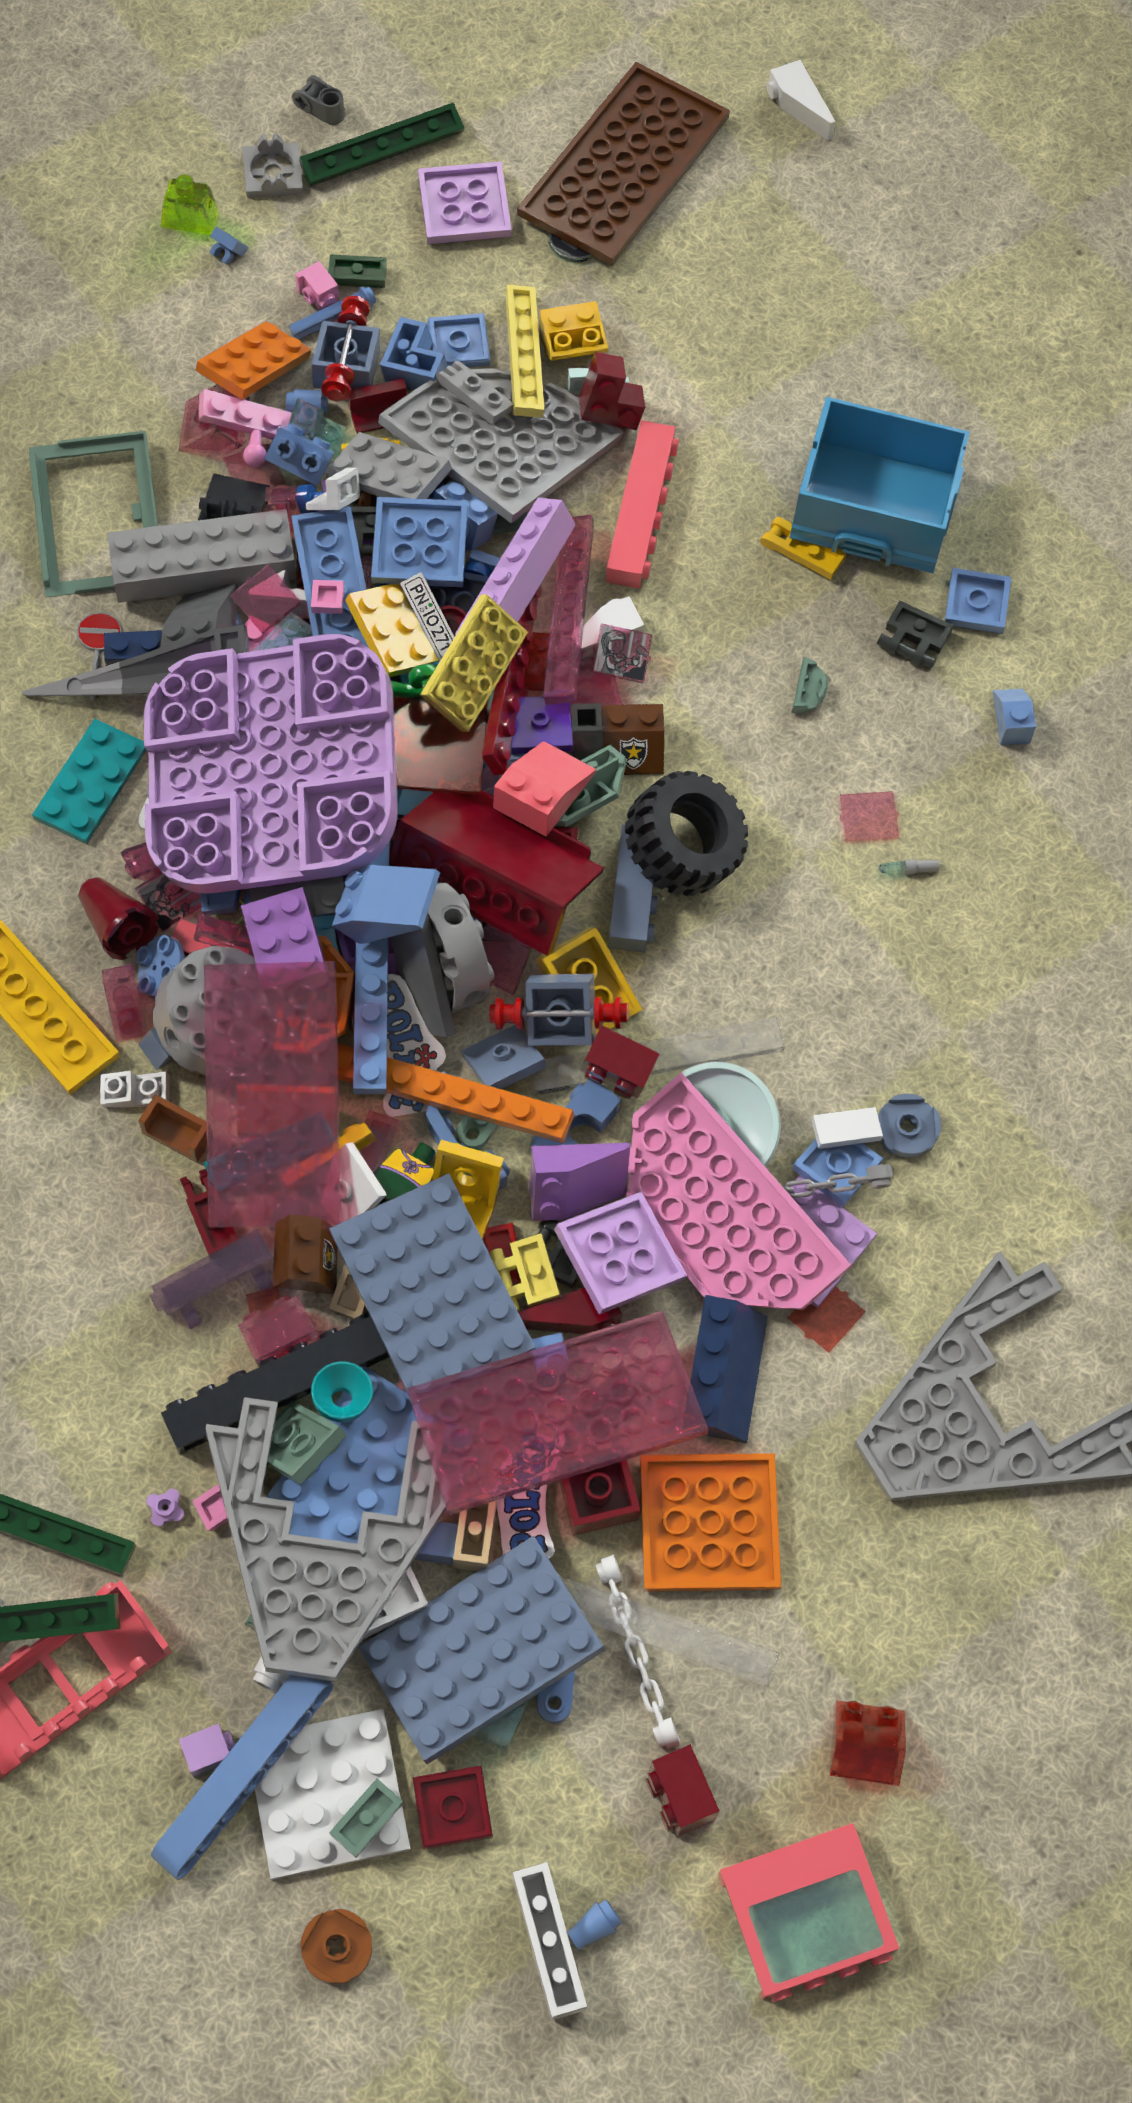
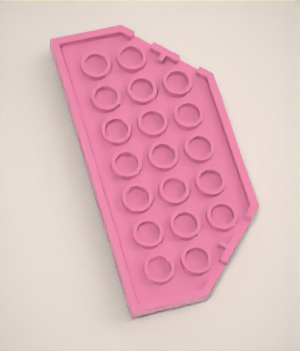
(723, 1207)

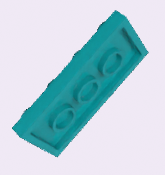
(90, 781)

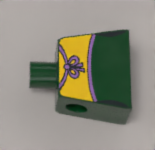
(404, 1171)

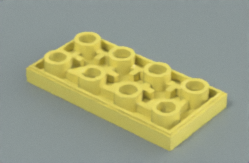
(474, 663)

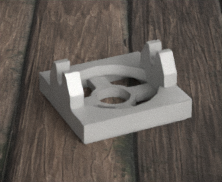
(272, 185)

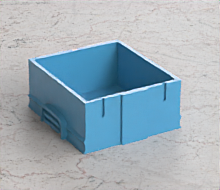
(880, 485)

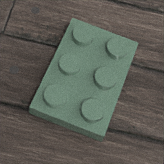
(301, 1442)

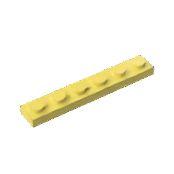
(524, 351)

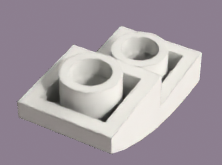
(133, 1090)

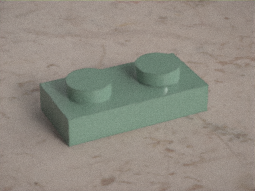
(366, 1818)

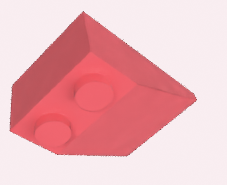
(541, 787)

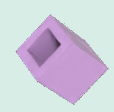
(206, 1749)

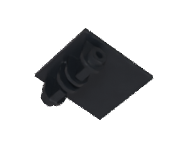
(231, 497)

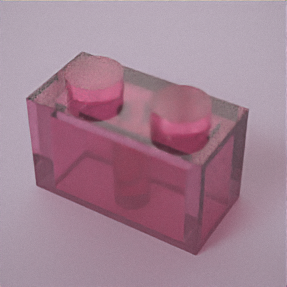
(277, 1328)

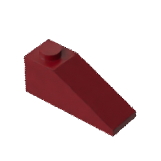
(569, 1314)

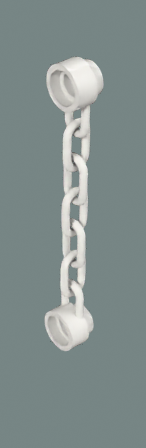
(666, 1732)

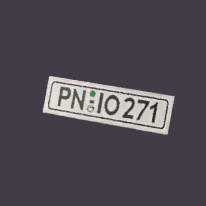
(428, 613)

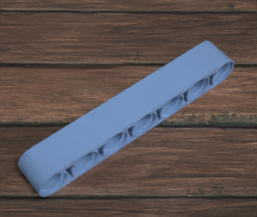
(239, 1774)

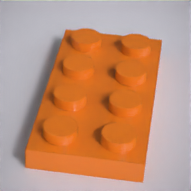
(253, 360)

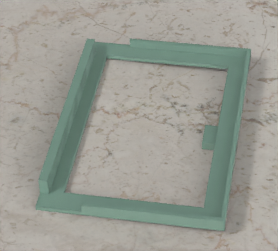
(79, 447)

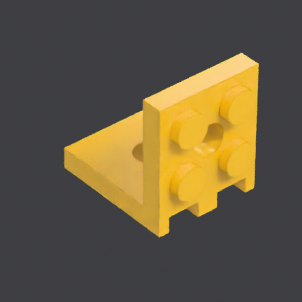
(480, 1189)

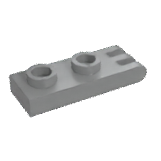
(475, 392)

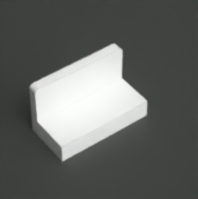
(340, 491)

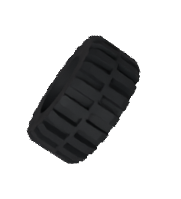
(710, 812)

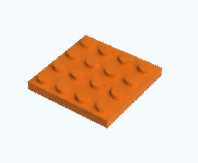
(710, 1522)

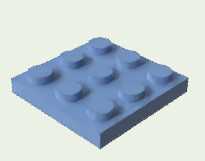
(419, 538)

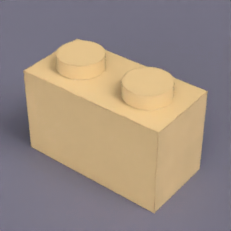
(474, 1537)

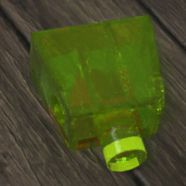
(189, 206)

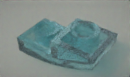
(315, 425)

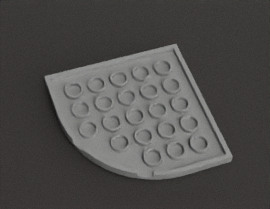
(504, 461)

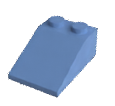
(384, 901)

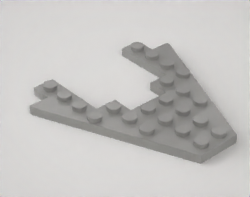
(941, 1436)
(311, 1593)

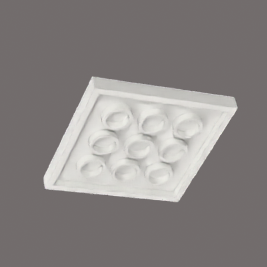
(317, 1785)

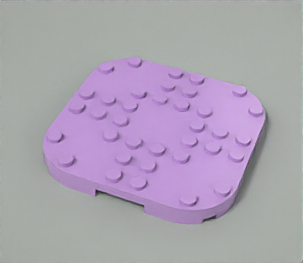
(270, 765)

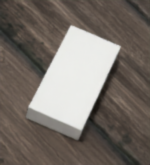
(847, 1128)

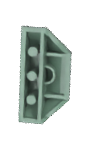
(602, 787)

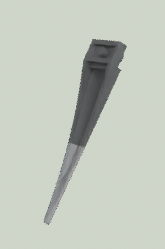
(141, 672)

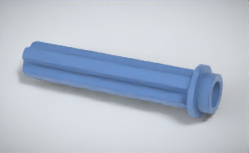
(313, 322)

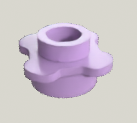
(174, 1511)

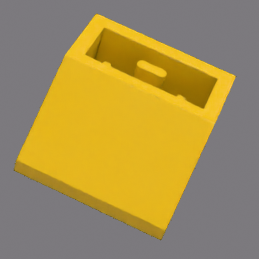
(572, 331)

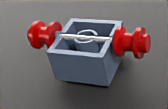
(346, 351)
(559, 1010)

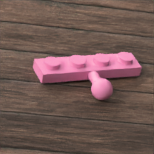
(244, 417)

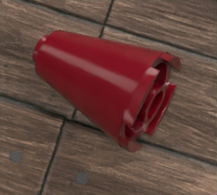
(117, 917)

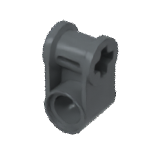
(320, 101)

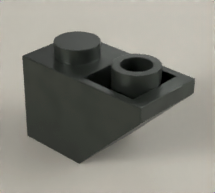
(586, 729)

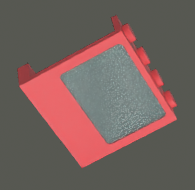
(809, 1912)

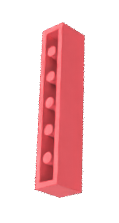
(641, 503)

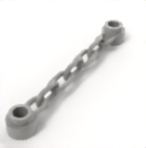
(878, 1175)

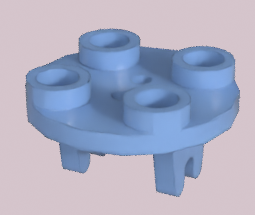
(157, 961)

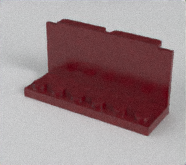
(500, 865)

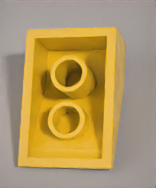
(589, 955)

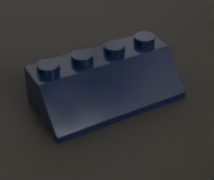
(727, 1366)

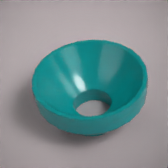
(346, 1378)

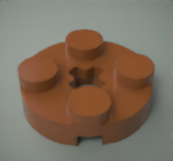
(316, 1952)

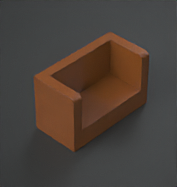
(174, 1128)

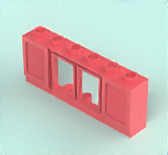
(123, 1651)

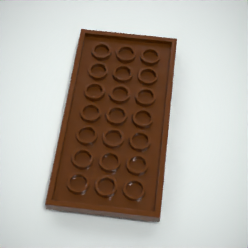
(623, 163)

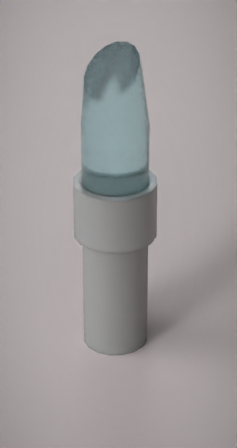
(910, 867)

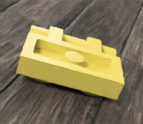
(534, 1269)

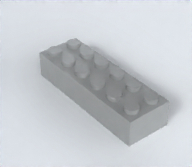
(199, 554)

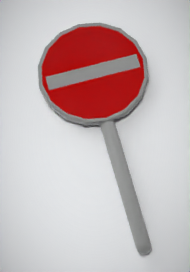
(91, 634)

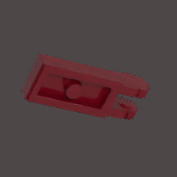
(212, 1237)

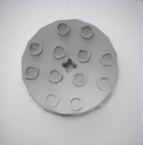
(459, 949)
(180, 1005)

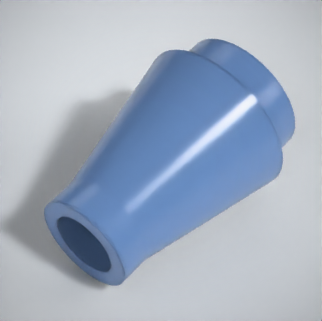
(596, 1924)

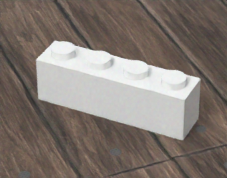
(549, 1941)

